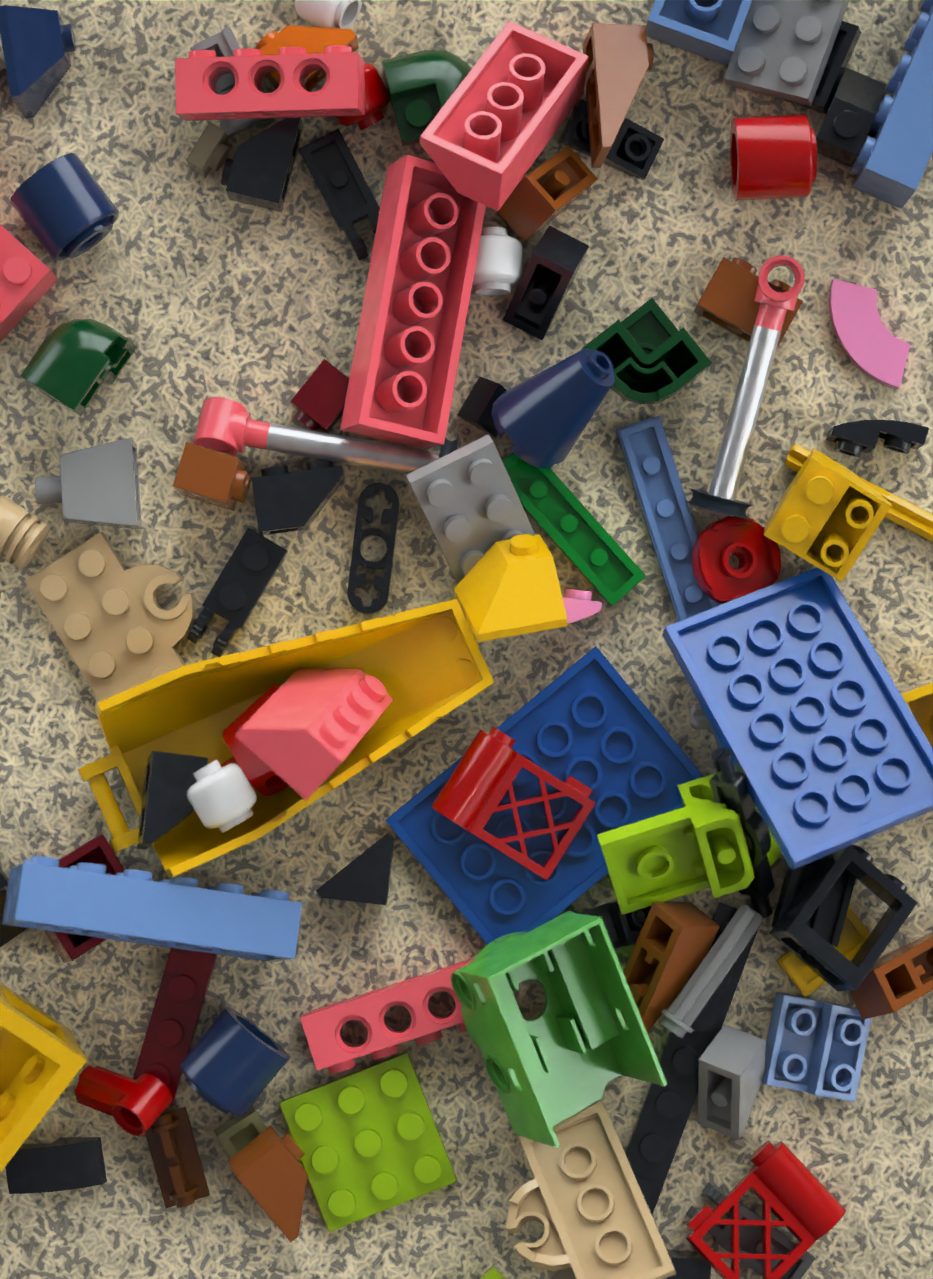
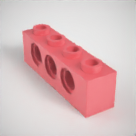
(340, 96)
(325, 1024)

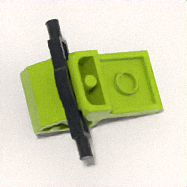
(707, 843)

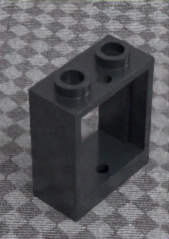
(816, 951)

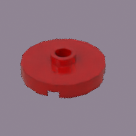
(745, 539)

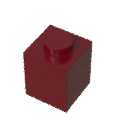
(321, 398)

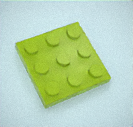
(368, 1141)

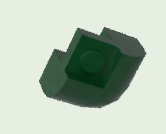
(420, 88)
(650, 355)
(78, 361)

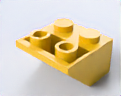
(826, 515)

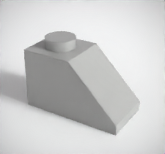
(730, 1080)

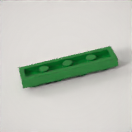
(573, 530)

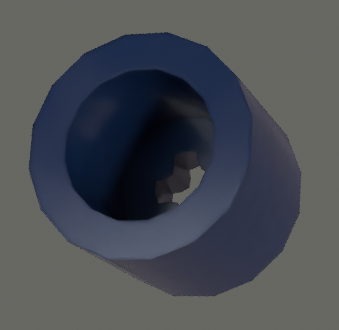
(65, 207)
(233, 1063)

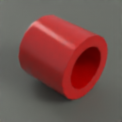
(772, 157)

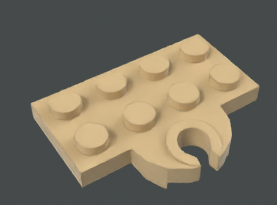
(113, 616)
(587, 1205)

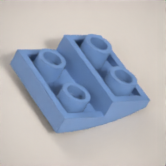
(815, 1047)

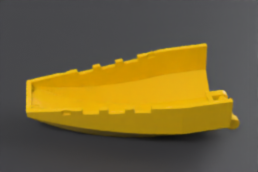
(418, 655)

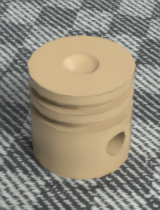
(19, 533)

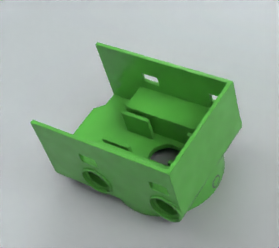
(579, 1039)

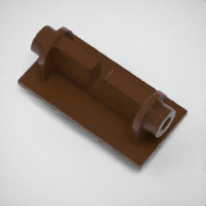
(176, 1159)

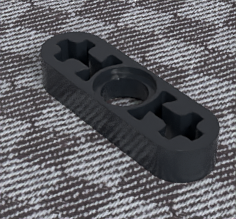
(388, 516)

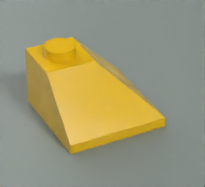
(512, 590)

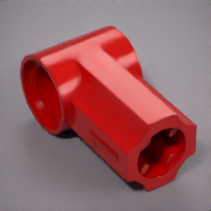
(130, 1101)

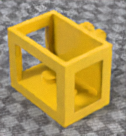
(35, 1068)

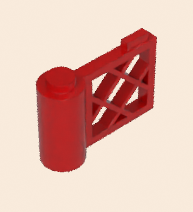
(483, 780)
(787, 1192)

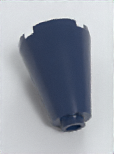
(553, 407)

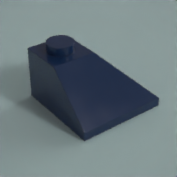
(34, 54)

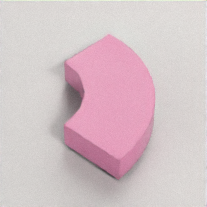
(864, 336)

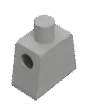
(96, 486)

